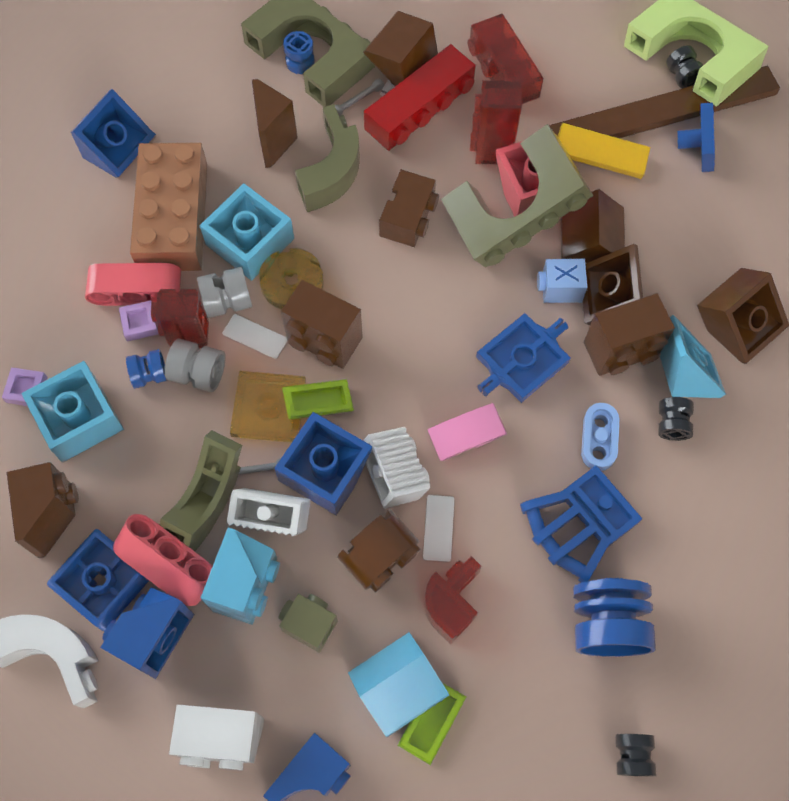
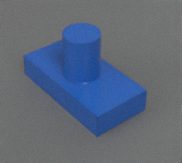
(701, 137)

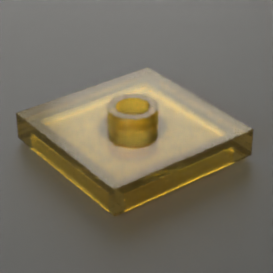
(261, 407)

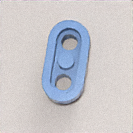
(600, 438)

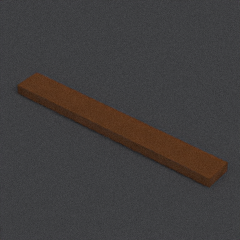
(669, 108)

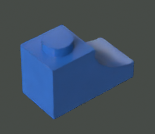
(313, 768)

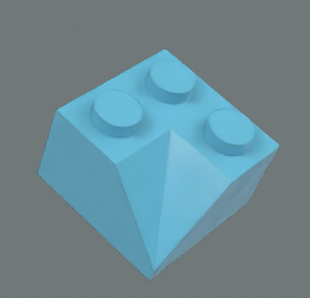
(247, 230)
(72, 411)
(240, 577)

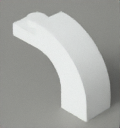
(37, 634)

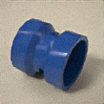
(298, 51)
(139, 370)

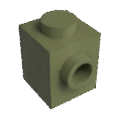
(308, 621)

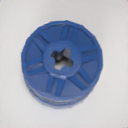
(613, 614)

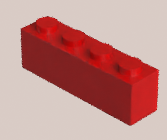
(419, 97)

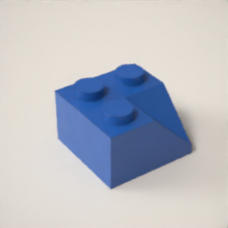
(323, 463)
(148, 631)

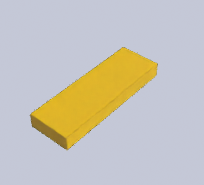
(604, 151)

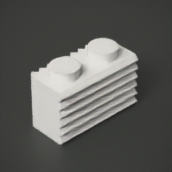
(396, 468)
(268, 511)

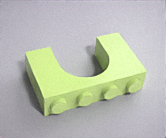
(736, 51)

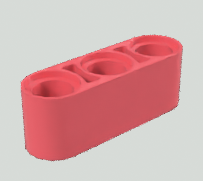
(129, 282)
(162, 559)

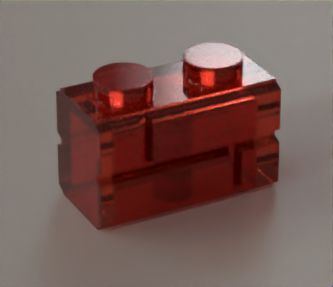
(181, 316)

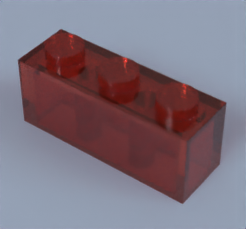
(504, 56)
(495, 119)

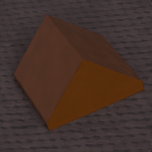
(402, 46)
(274, 121)
(593, 229)
(612, 281)

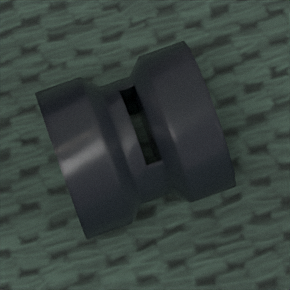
(684, 65)
(676, 418)
(635, 755)

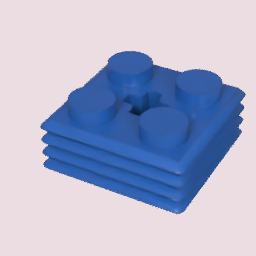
(77, 586)

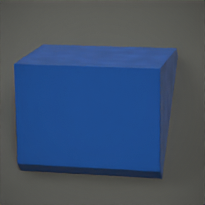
(111, 134)

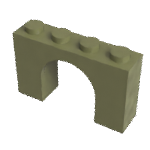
(332, 73)
(559, 192)

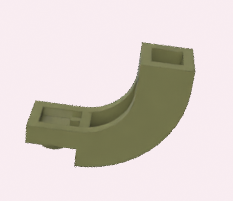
(335, 174)
(207, 492)

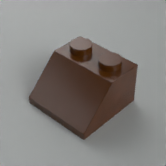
(744, 313)
(40, 506)

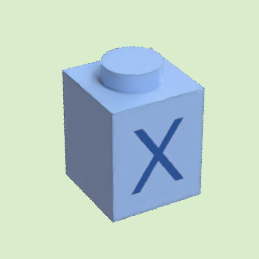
(563, 280)

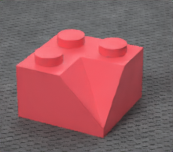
(517, 177)

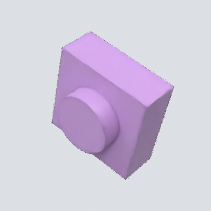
(137, 321)
(20, 381)

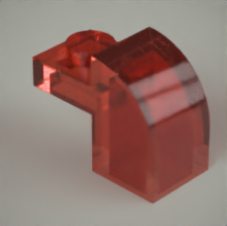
(443, 603)

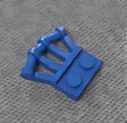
(598, 507)

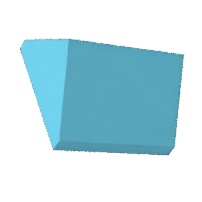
(689, 366)
(398, 684)

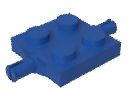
(523, 357)

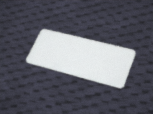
(255, 336)
(438, 528)

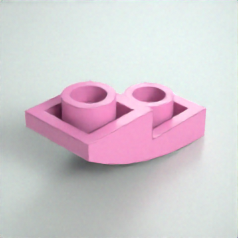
(467, 431)

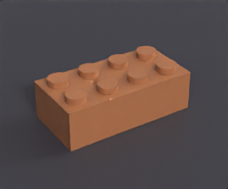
(169, 205)

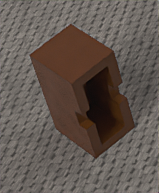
(406, 215)

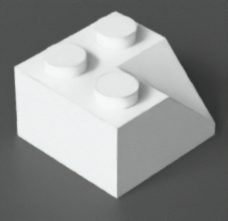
(215, 735)

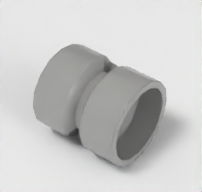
(224, 292)
(189, 363)

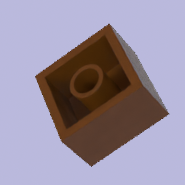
(322, 324)
(628, 335)

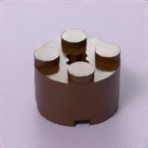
(378, 550)

